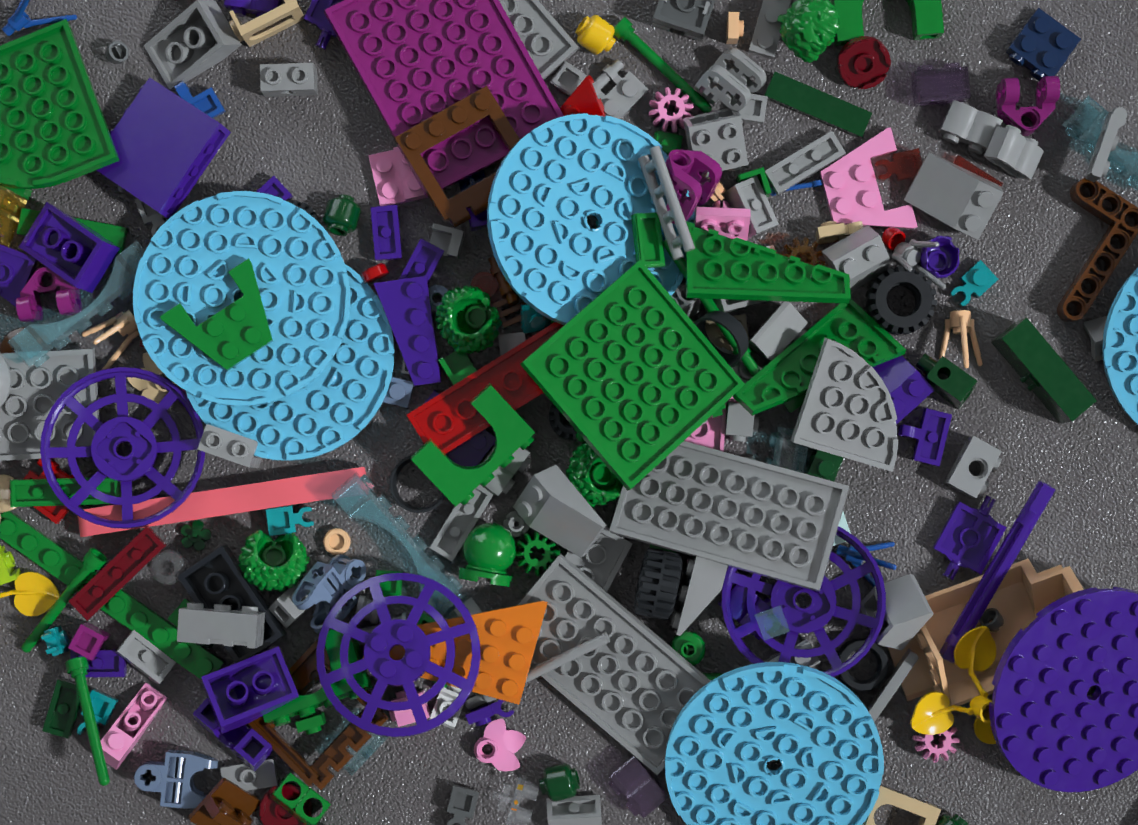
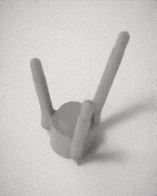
(908, 256)

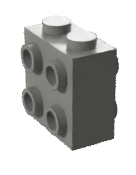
(719, 137)

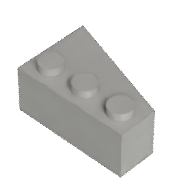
(221, 625)

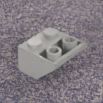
(904, 614)

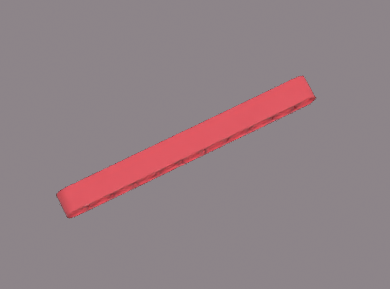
(227, 500)

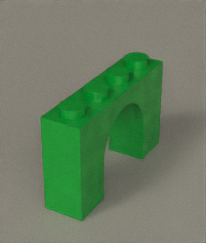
(925, 18)
(459, 481)
(306, 704)

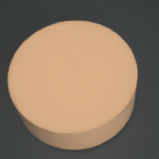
(337, 541)

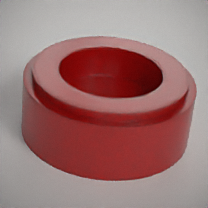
(374, 273)

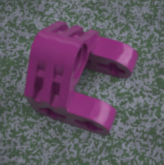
(1008, 94)
(689, 173)
(29, 303)

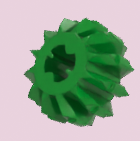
(535, 561)

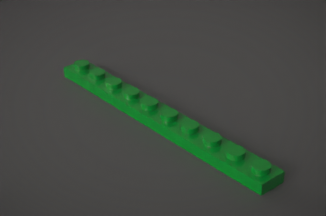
(121, 606)

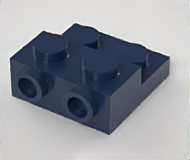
(1042, 45)

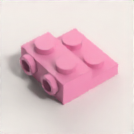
(394, 178)

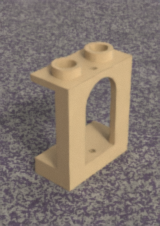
(267, 24)
(928, 811)

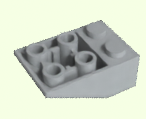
(702, 586)

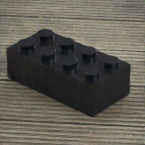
(221, 581)

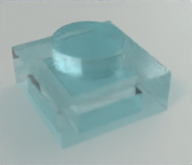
(772, 623)

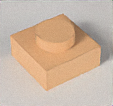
(734, 28)

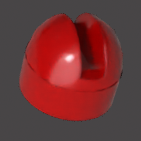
(892, 237)

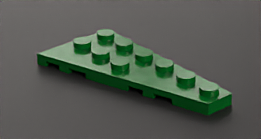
(749, 271)
(792, 370)

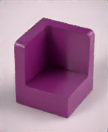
(88, 640)

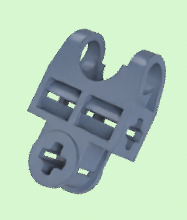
(328, 587)
(175, 777)

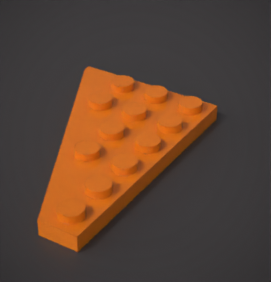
(506, 648)

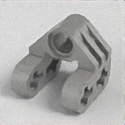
(725, 80)

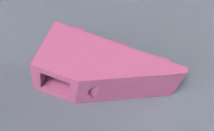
(131, 725)

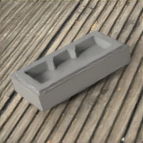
(247, 779)

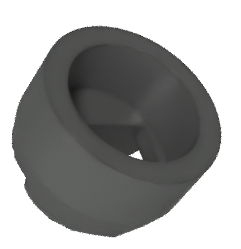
(119, 54)
(994, 615)

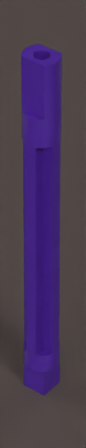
(998, 567)

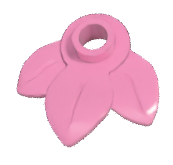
(504, 746)

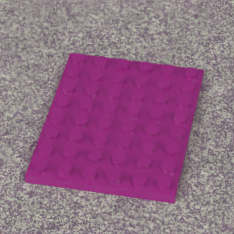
(432, 55)

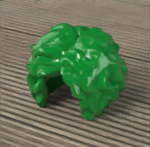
(809, 27)
(468, 319)
(592, 477)
(273, 562)

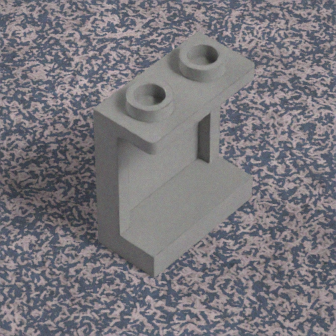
(229, 446)

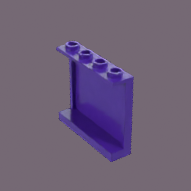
(162, 148)

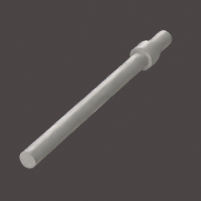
(548, 666)

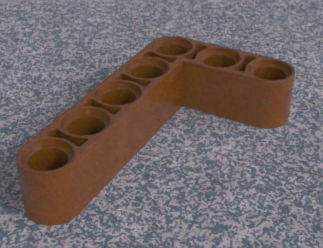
(1103, 250)

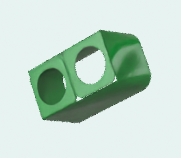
(299, 802)

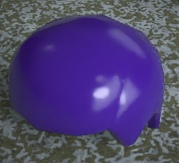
(940, 260)

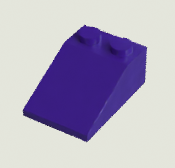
(69, 248)
(904, 385)
(249, 689)

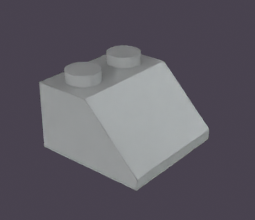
(860, 256)
(778, 332)

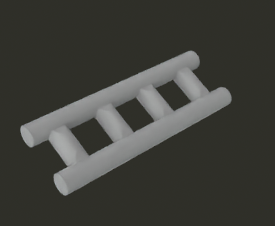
(675, 213)

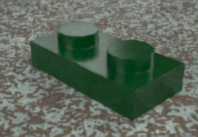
(62, 709)

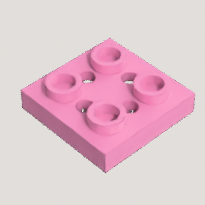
(725, 220)

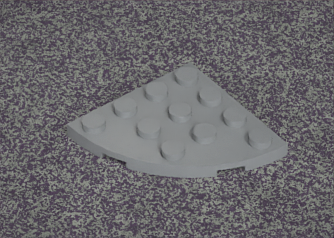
(848, 410)

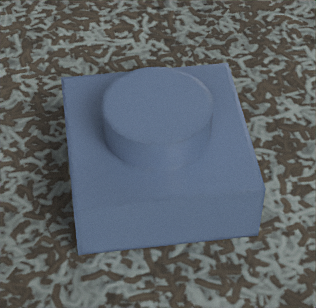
(399, 392)

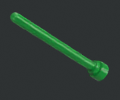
(625, 31)
(93, 561)
(78, 669)

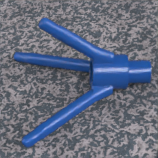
(21, 19)
(855, 557)

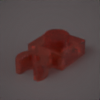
(904, 165)

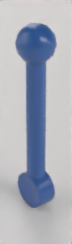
(817, 183)

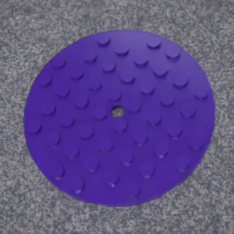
(1042, 686)

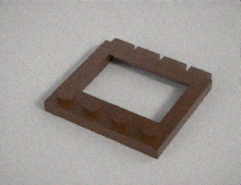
(438, 129)
(336, 755)

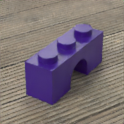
(241, 741)

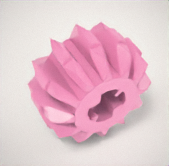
(661, 113)
(934, 750)

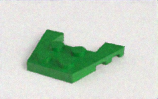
(233, 331)

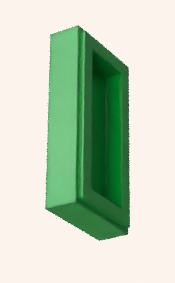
(648, 239)

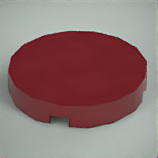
(863, 62)
(274, 814)

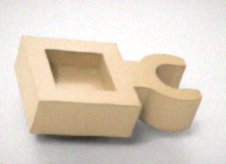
(835, 232)

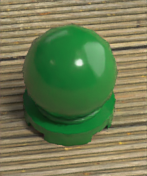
(488, 553)

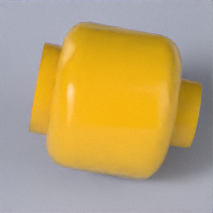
(595, 34)

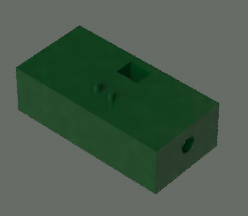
(1043, 371)

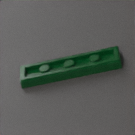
(818, 105)

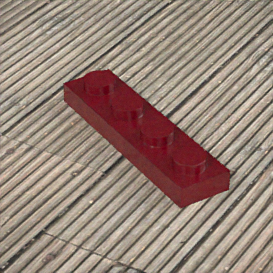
(117, 573)

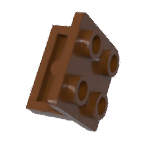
(225, 806)

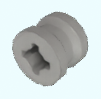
(372, 616)

